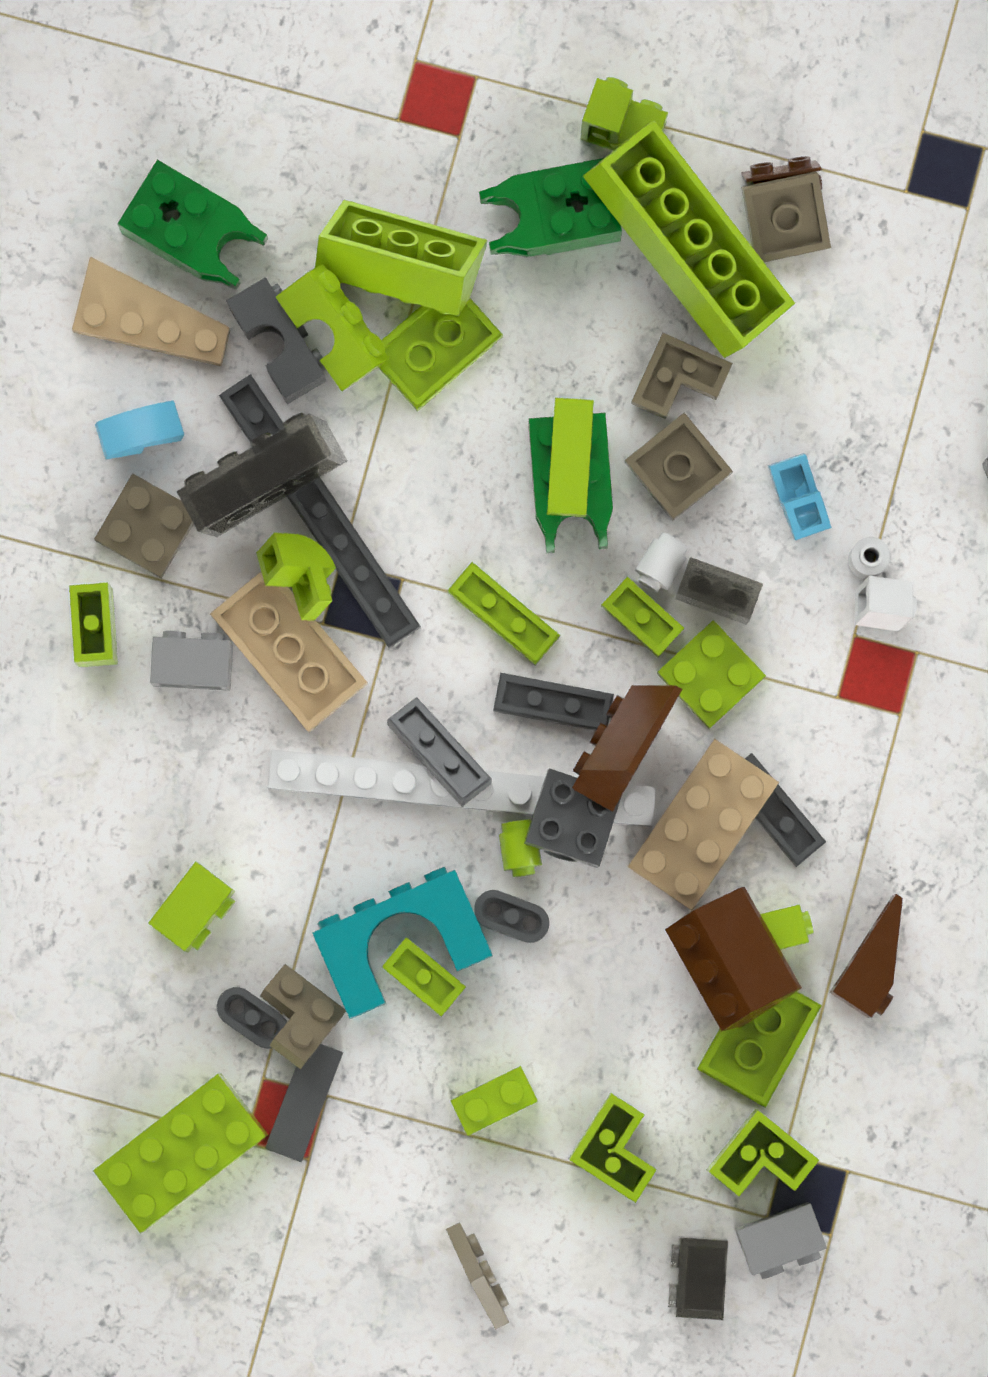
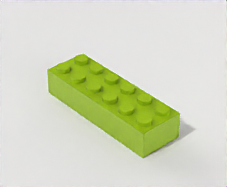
(689, 239)

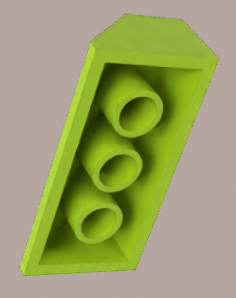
(401, 257)

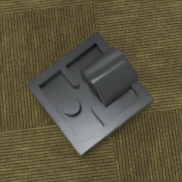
(569, 822)

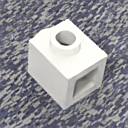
(884, 603)

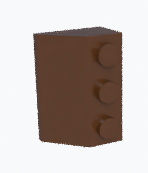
(623, 742)
(733, 959)

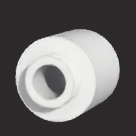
(661, 562)
(863, 568)

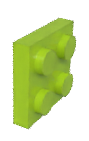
(712, 674)

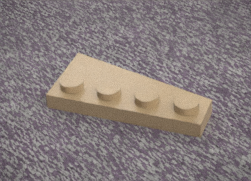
(136, 315)

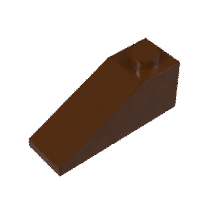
(872, 967)

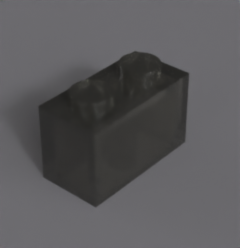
(719, 591)
(699, 1278)

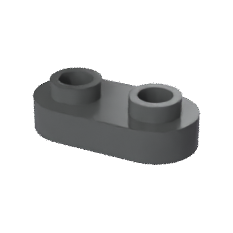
(511, 916)
(253, 1017)

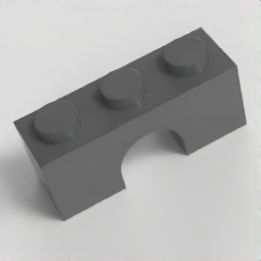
(297, 367)

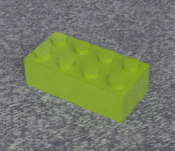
(180, 1153)

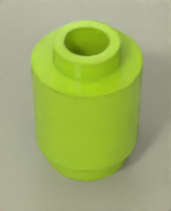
(515, 854)

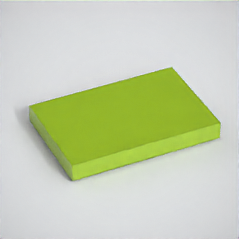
(435, 349)
(759, 1053)

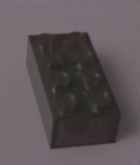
(261, 475)

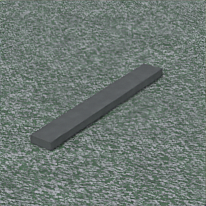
(329, 524)

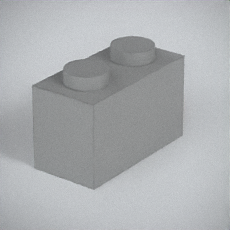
(191, 662)
(780, 1240)

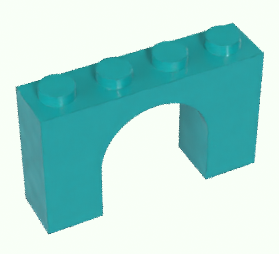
(347, 940)

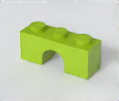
(355, 347)

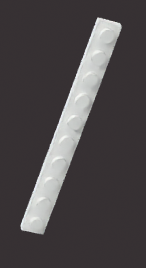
(417, 785)

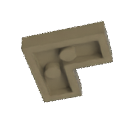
(675, 365)
(309, 1012)
(479, 1275)

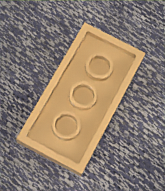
(289, 652)
(703, 824)

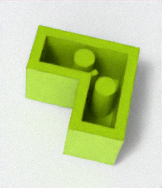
(614, 116)
(761, 1145)
(603, 1150)

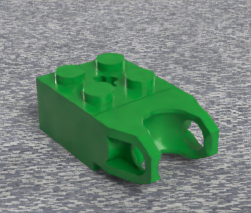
(545, 219)
(200, 231)
(599, 484)

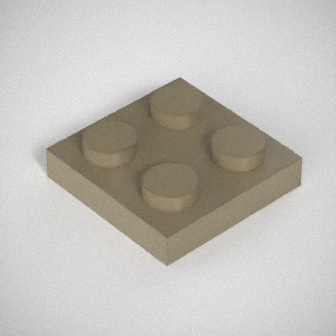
(786, 217)
(678, 466)
(145, 526)

